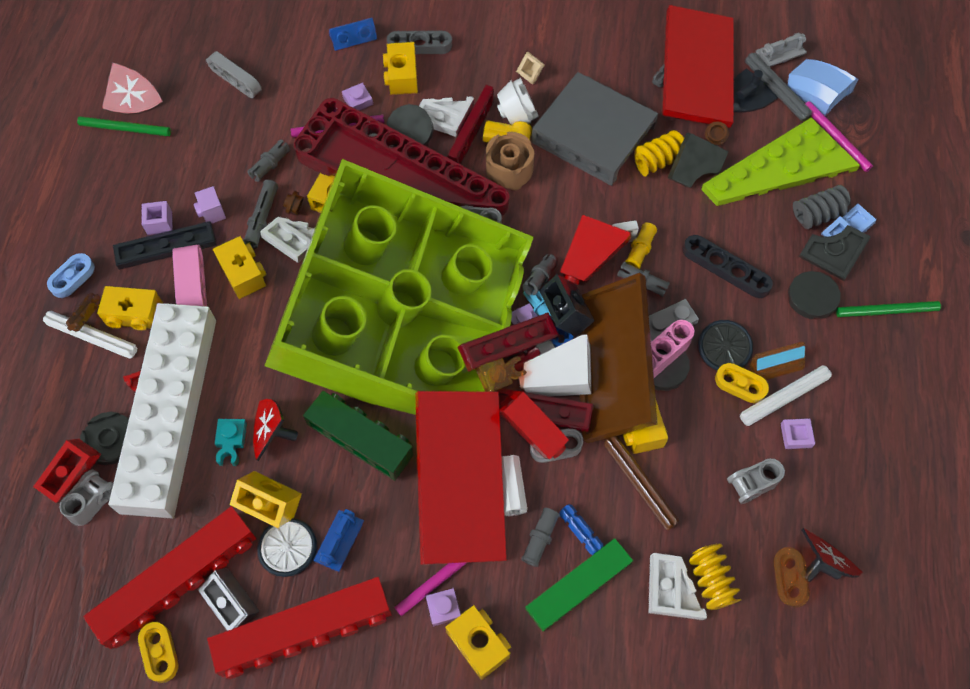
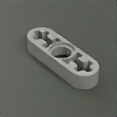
(233, 74)

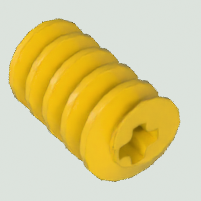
(658, 152)
(714, 577)

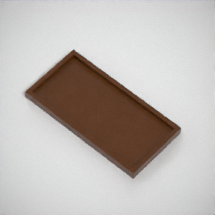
(620, 360)

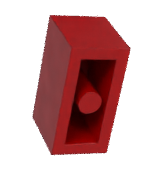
(66, 469)

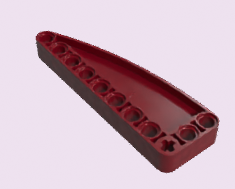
(355, 145)

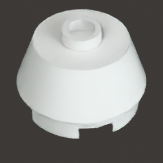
(516, 103)

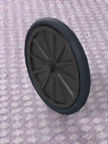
(725, 343)

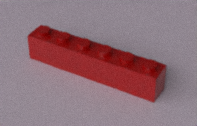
(169, 579)
(298, 627)

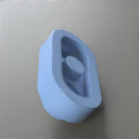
(70, 276)

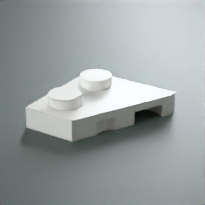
(446, 114)
(289, 237)
(671, 589)

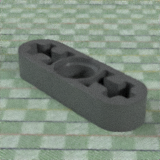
(427, 36)

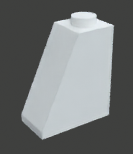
(560, 370)

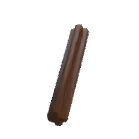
(641, 483)

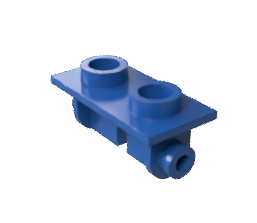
(353, 34)
(339, 540)

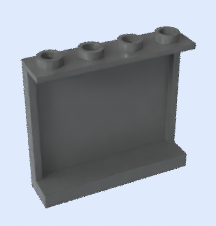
(593, 127)

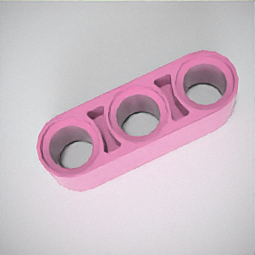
(189, 276)
(671, 344)

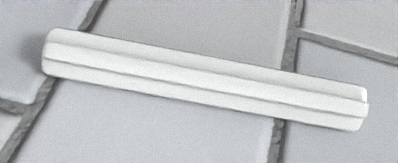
(92, 335)
(785, 395)

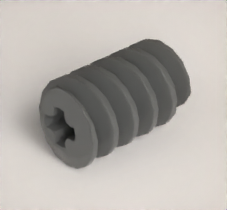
(822, 206)

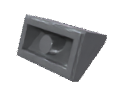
(228, 599)

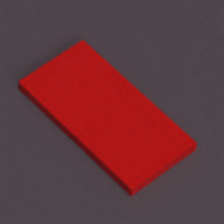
(698, 66)
(459, 477)

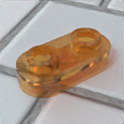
(791, 578)

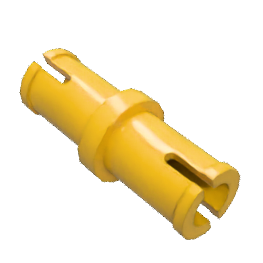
(641, 245)

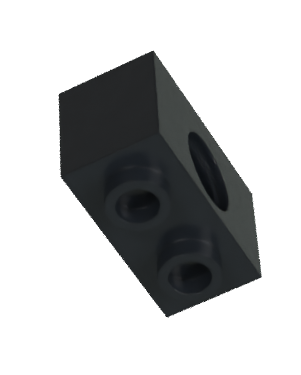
(566, 305)

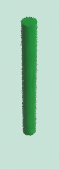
(124, 126)
(888, 309)

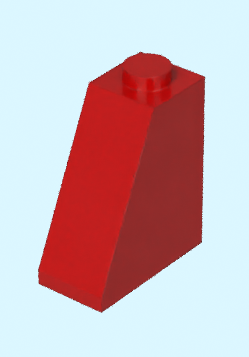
(592, 248)
(533, 424)

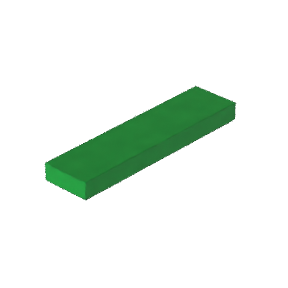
(578, 585)

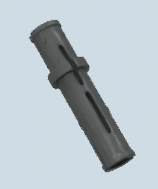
(258, 219)

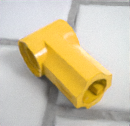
(494, 128)

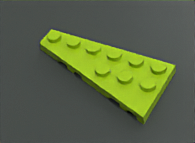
(784, 163)

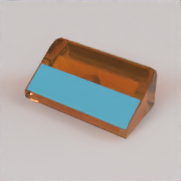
(779, 361)

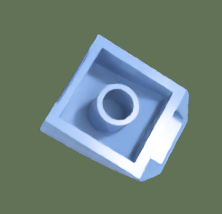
(821, 84)

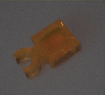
(498, 375)

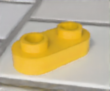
(741, 382)
(156, 654)

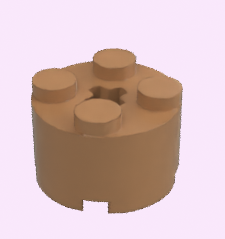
(510, 160)

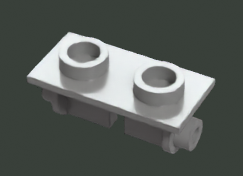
(782, 50)

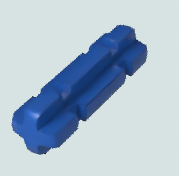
(581, 529)

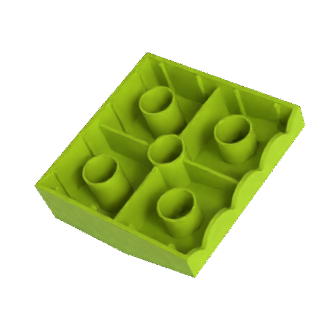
(395, 292)

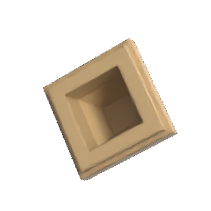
(530, 68)

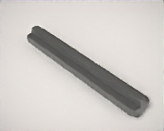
(775, 83)

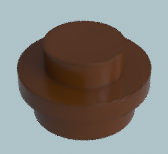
(717, 133)
(293, 203)

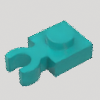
(229, 436)

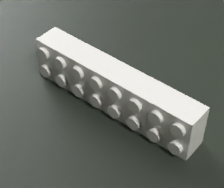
(163, 412)

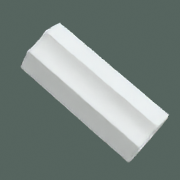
(513, 486)

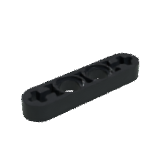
(729, 262)

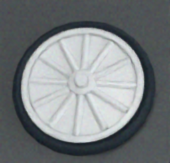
(287, 549)

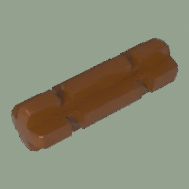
(83, 312)

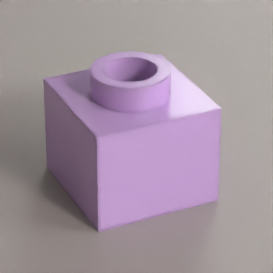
(209, 205)
(156, 217)

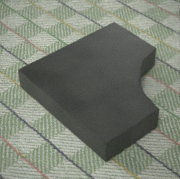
(695, 159)
(837, 252)

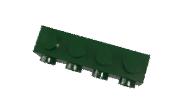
(359, 435)

